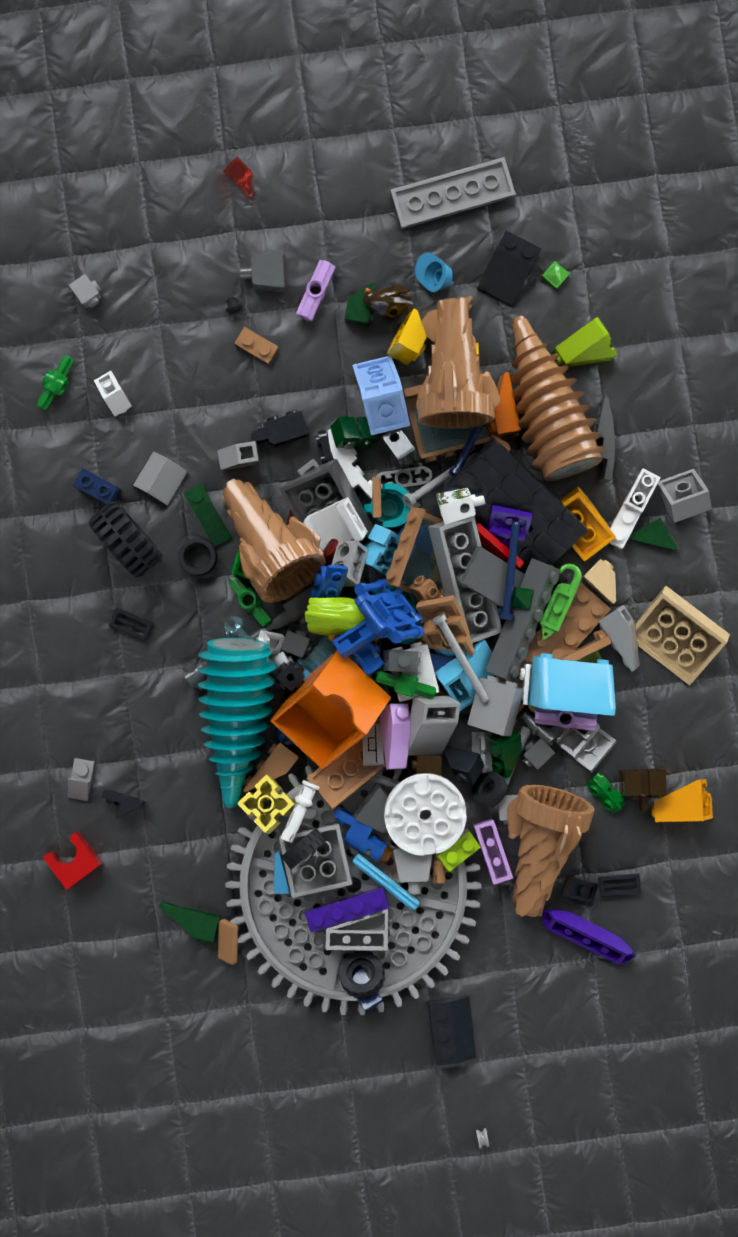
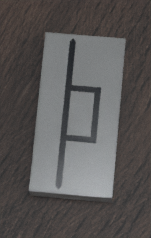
(373, 747)

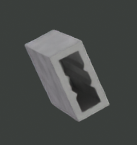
(500, 710)

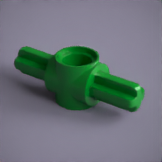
(55, 382)
(256, 608)
(406, 684)

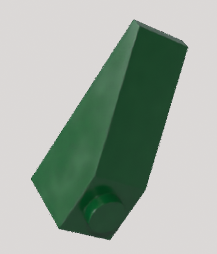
(207, 515)
(195, 922)

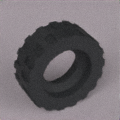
(303, 848)
(373, 985)

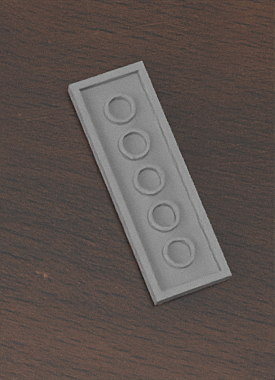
(453, 193)

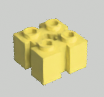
(255, 804)

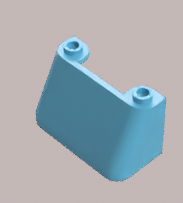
(572, 685)

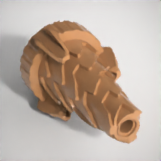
(455, 390)
(272, 554)
(549, 830)

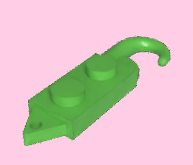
(560, 602)

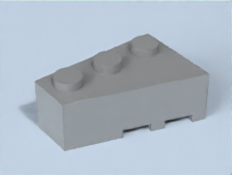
(363, 933)

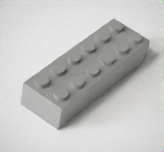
(453, 551)

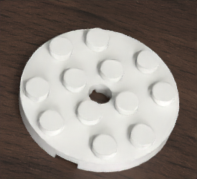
(419, 794)

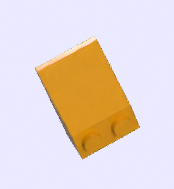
(599, 531)

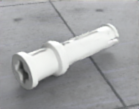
(302, 801)

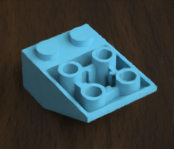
(455, 679)

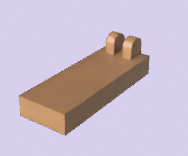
(601, 640)

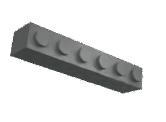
(519, 632)

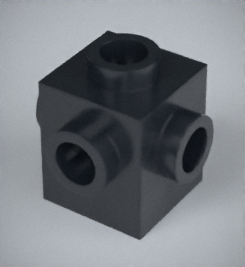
(290, 668)

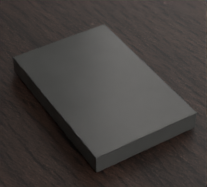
(487, 576)

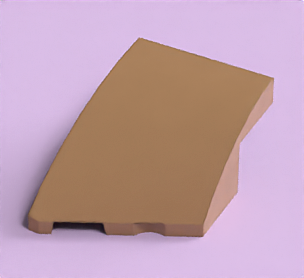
(455, 620)

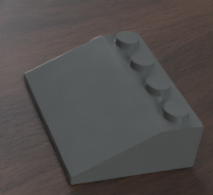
(321, 489)

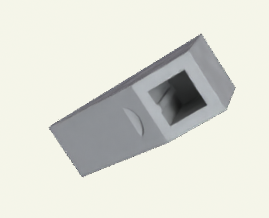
(622, 632)

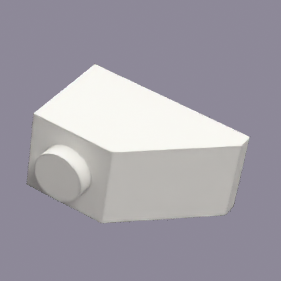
(112, 393)

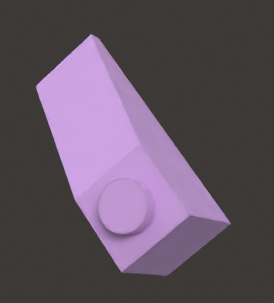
(395, 734)

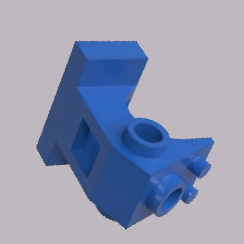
(359, 643)

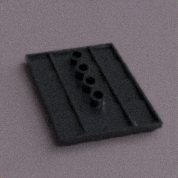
(511, 485)

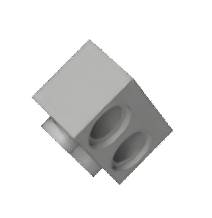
(353, 556)

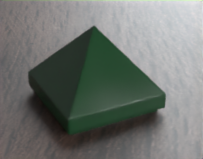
(522, 598)

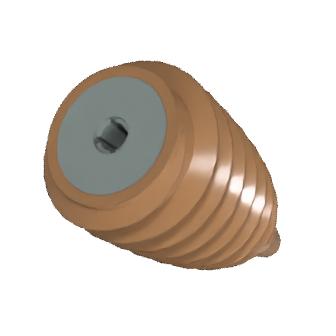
(551, 410)

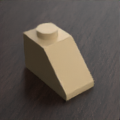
(602, 580)

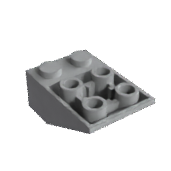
(432, 724)

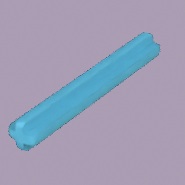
(385, 882)

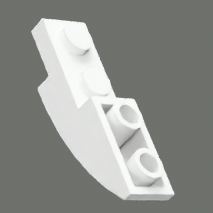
(347, 458)
(633, 507)

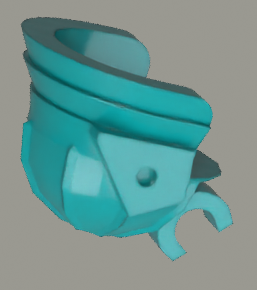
(393, 509)

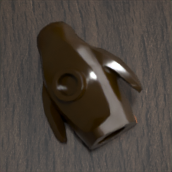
(389, 301)

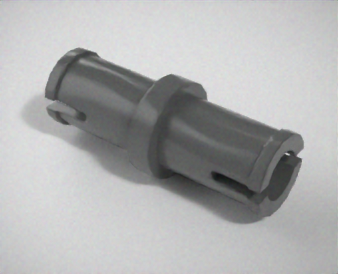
(538, 729)

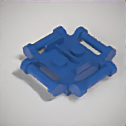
(388, 611)

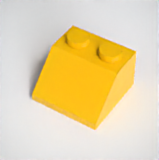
(409, 339)

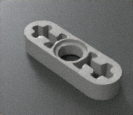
(417, 470)

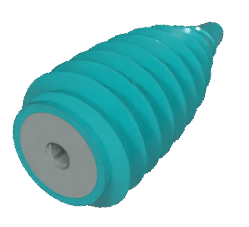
(236, 707)

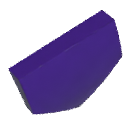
(501, 522)

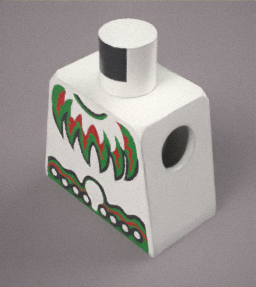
(458, 504)

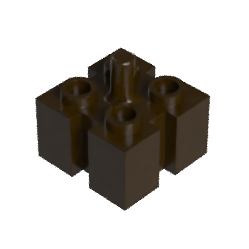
(642, 785)

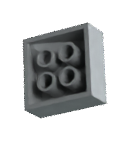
(323, 868)

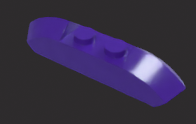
(587, 935)

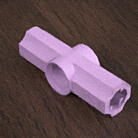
(311, 301)
(579, 720)

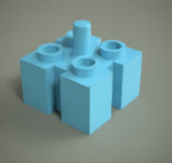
(381, 549)

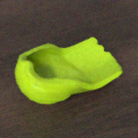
(332, 615)

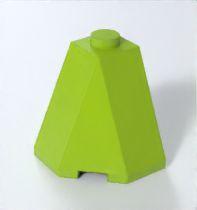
(586, 346)

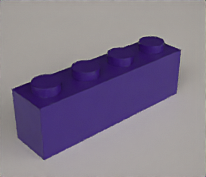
(346, 909)

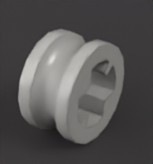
(482, 1138)

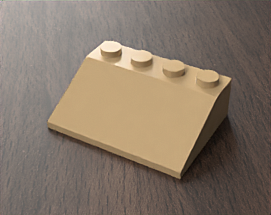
(679, 635)

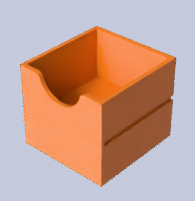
(331, 709)

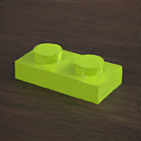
(459, 851)

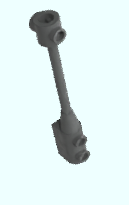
(293, 611)

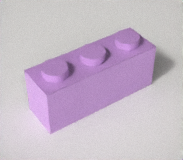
(493, 851)

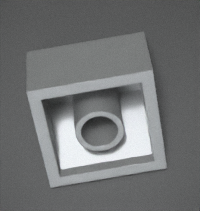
(684, 495)

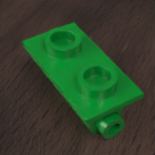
(611, 800)

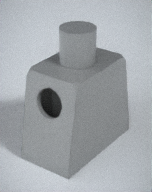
(412, 869)

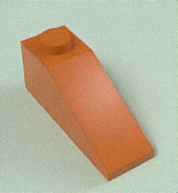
(505, 418)

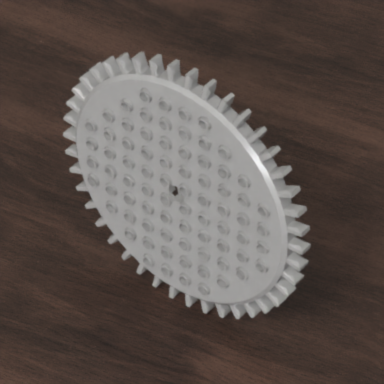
(285, 959)

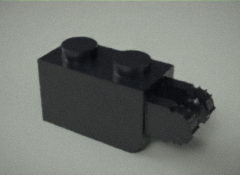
(282, 430)

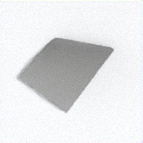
(583, 745)

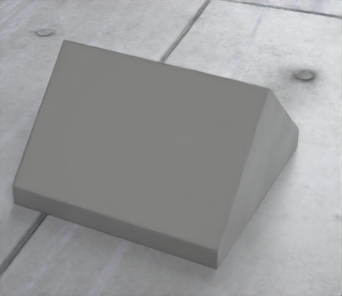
(160, 478)

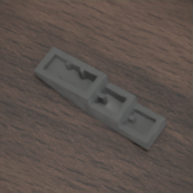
(605, 425)

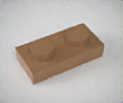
(256, 345)

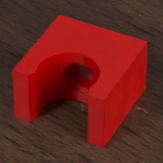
(84, 863)

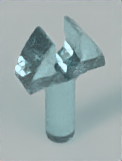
(238, 629)

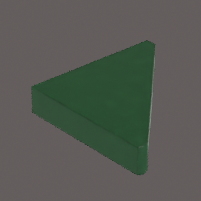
(656, 535)

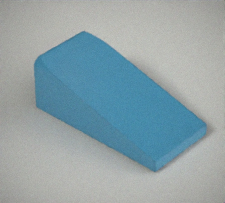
(280, 878)

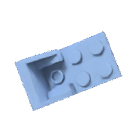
(381, 395)

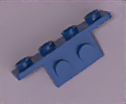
(328, 581)

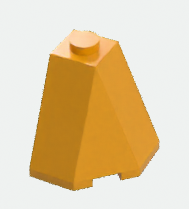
(685, 804)

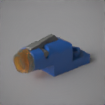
(360, 840)

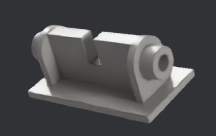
(481, 745)

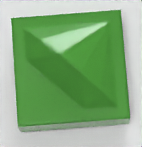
(555, 275)

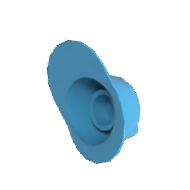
(433, 272)

